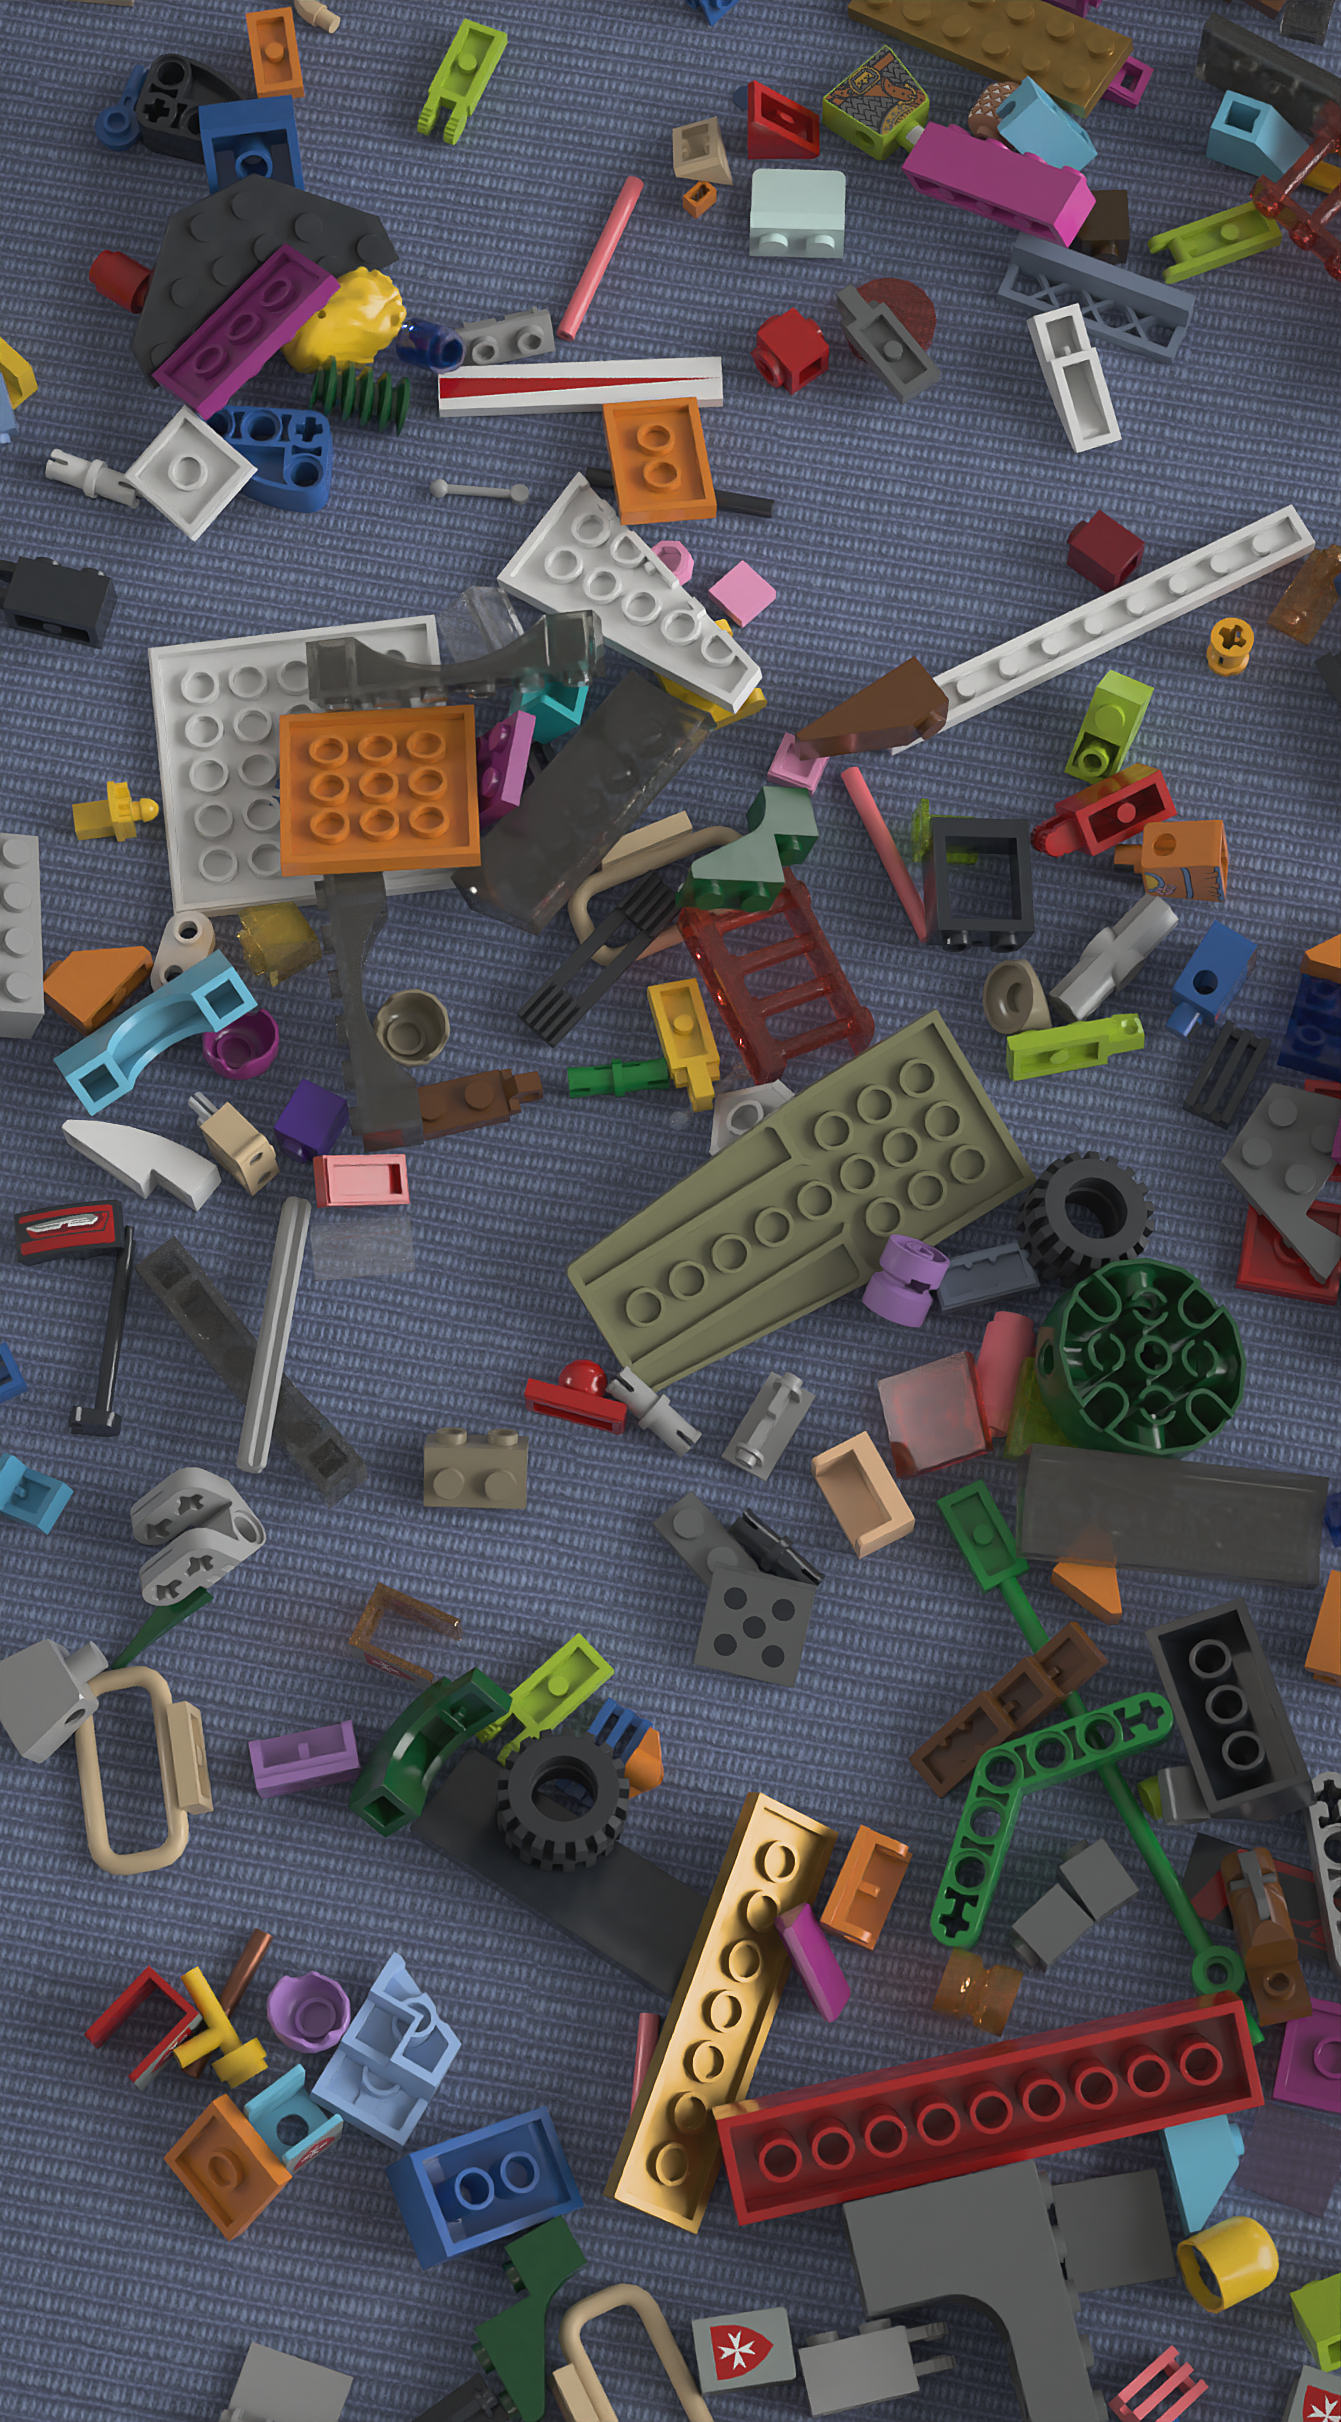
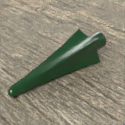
(160, 1622)

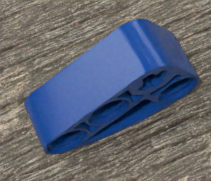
(282, 458)

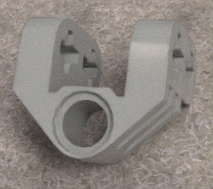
(201, 1556)

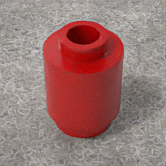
(120, 279)

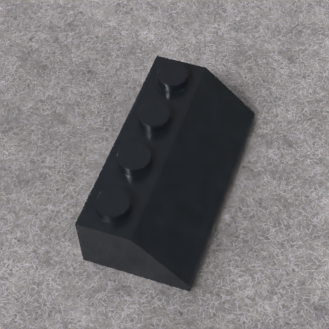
(1231, 1714)

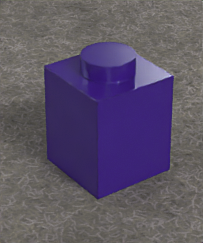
(310, 1122)

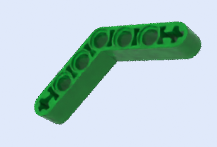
(1031, 1778)

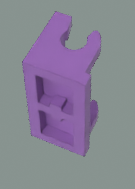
(305, 1760)

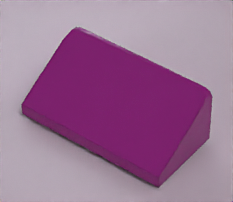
(813, 1961)

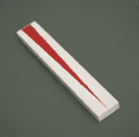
(576, 385)

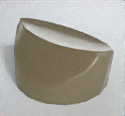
(1015, 999)

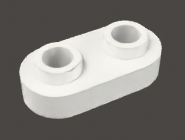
(180, 954)

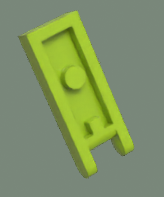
(1216, 241)

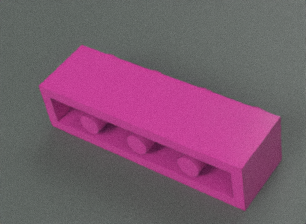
(999, 183)

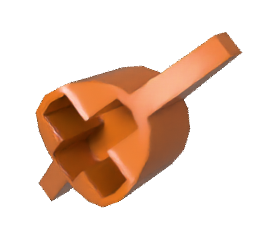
(645, 1765)

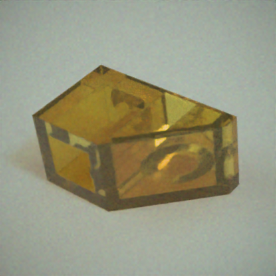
(277, 941)

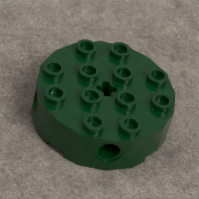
(1140, 1361)

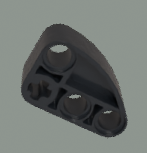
(171, 113)

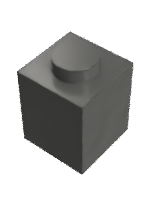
(1095, 1879)
(1049, 1929)

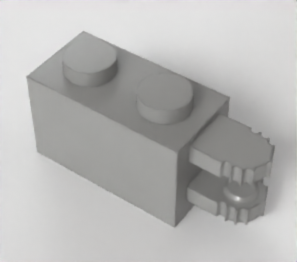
(867, 2366)

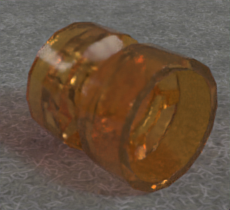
(977, 1991)

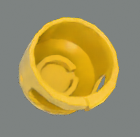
(1239, 2257)

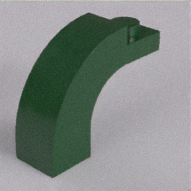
(418, 1744)

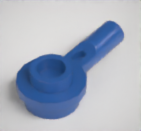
(117, 125)

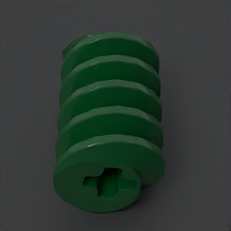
(360, 394)

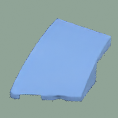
(388, 2059)

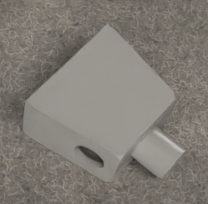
(47, 1695)

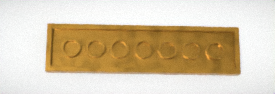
(719, 2014)

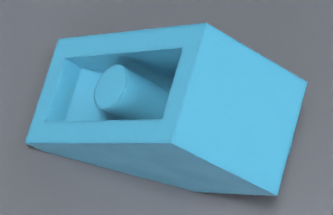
(1200, 2165)

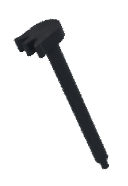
(101, 1419)

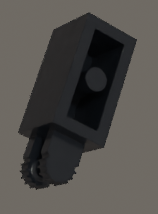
(57, 600)

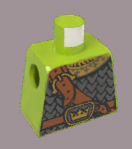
(878, 107)

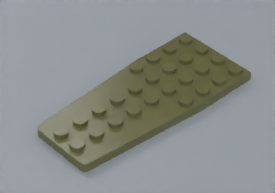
(802, 1206)

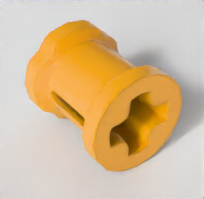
(1221, 638)

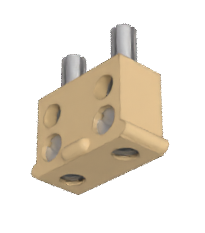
(236, 1144)

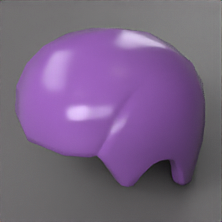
(308, 2012)

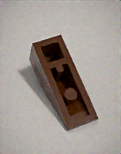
(879, 717)

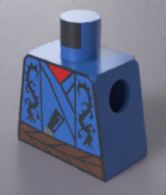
(1219, 963)

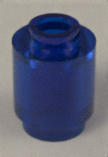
(430, 346)

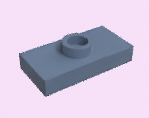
(986, 1278)

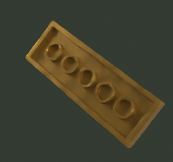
(1008, 42)

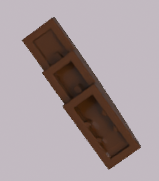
(1008, 1708)

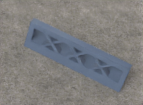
(1103, 284)

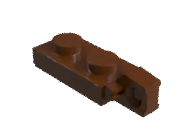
(475, 1101)

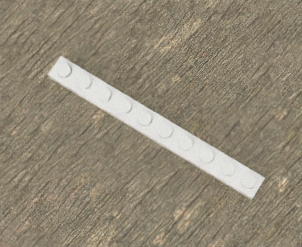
(1122, 615)

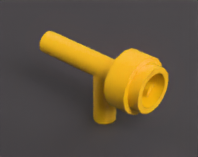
(240, 2060)

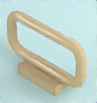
(634, 856)
(181, 1767)
(577, 2385)

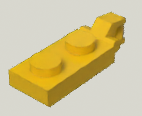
(686, 1039)

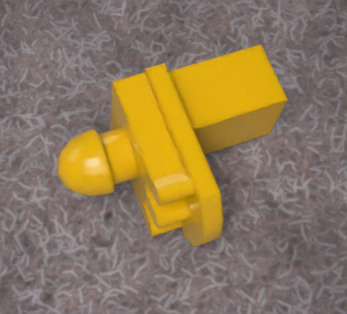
(113, 815)

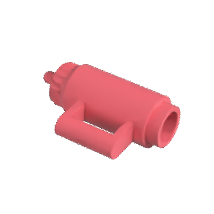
(1003, 1348)

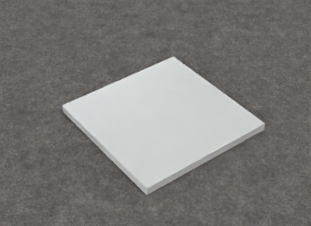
(222, 759)

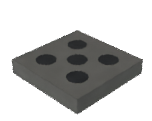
(755, 1624)

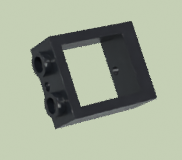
(977, 837)

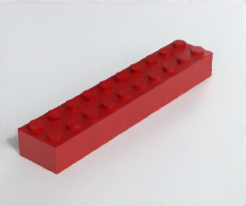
(987, 2106)

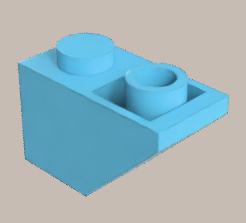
(1253, 138)

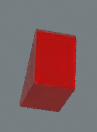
(779, 126)

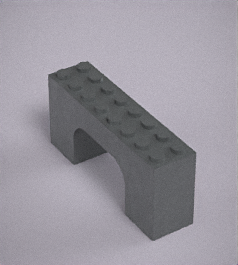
(988, 2248)

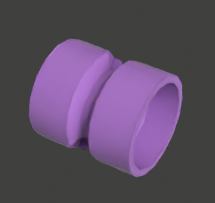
(904, 1284)

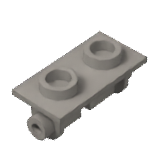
(514, 338)
(769, 1425)

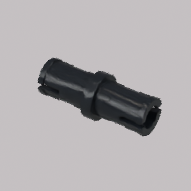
(772, 1550)

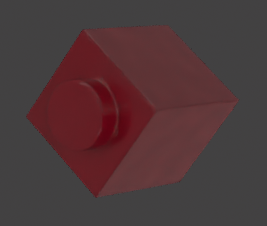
(1104, 551)

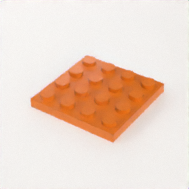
(378, 790)

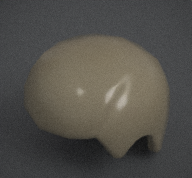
(412, 1027)

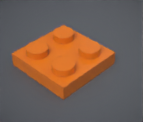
(227, 2167)

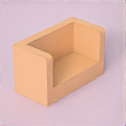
(862, 1495)

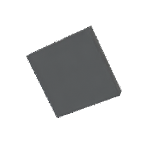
(1114, 2231)

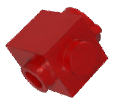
(790, 351)

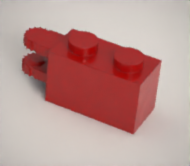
(1105, 813)

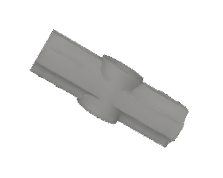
(1113, 959)

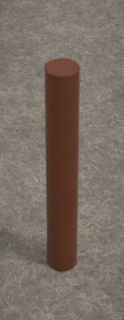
(235, 1988)

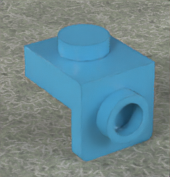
(30, 1495)

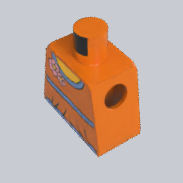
(1179, 860)

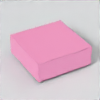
(742, 594)
(791, 772)

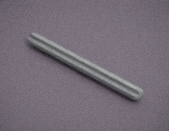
(273, 1335)

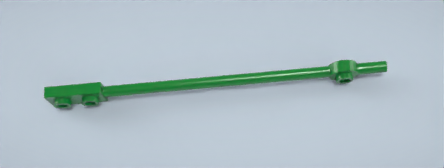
(992, 1560)

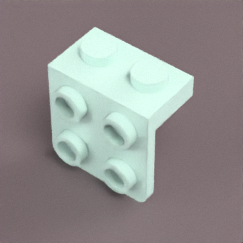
(797, 213)

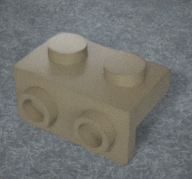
(475, 1469)

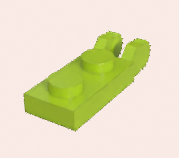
(462, 78)
(551, 1693)

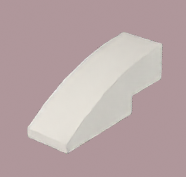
(1074, 377)
(145, 1160)

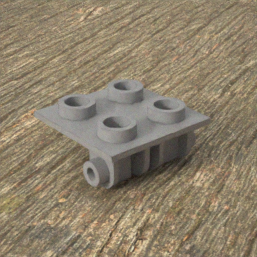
(286, 2390)

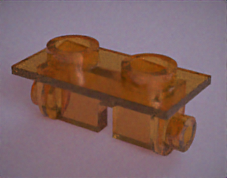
(1309, 596)

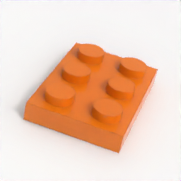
(658, 461)

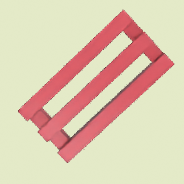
(1178, 2378)

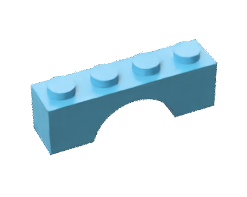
(192, 1003)

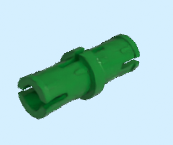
(618, 1078)

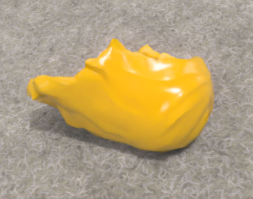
(352, 325)

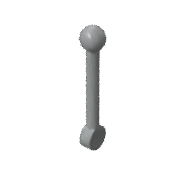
(518, 493)

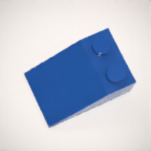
(249, 139)
(483, 2187)

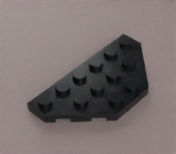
(227, 238)

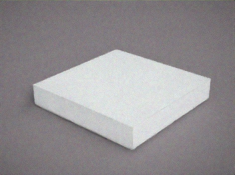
(189, 473)

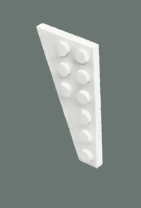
(589, 561)

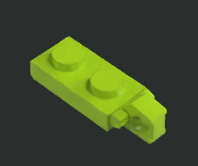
(1072, 1046)

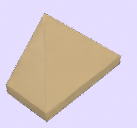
(701, 152)

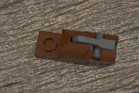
(1265, 1937)

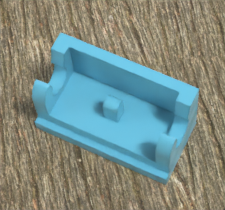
(1043, 128)

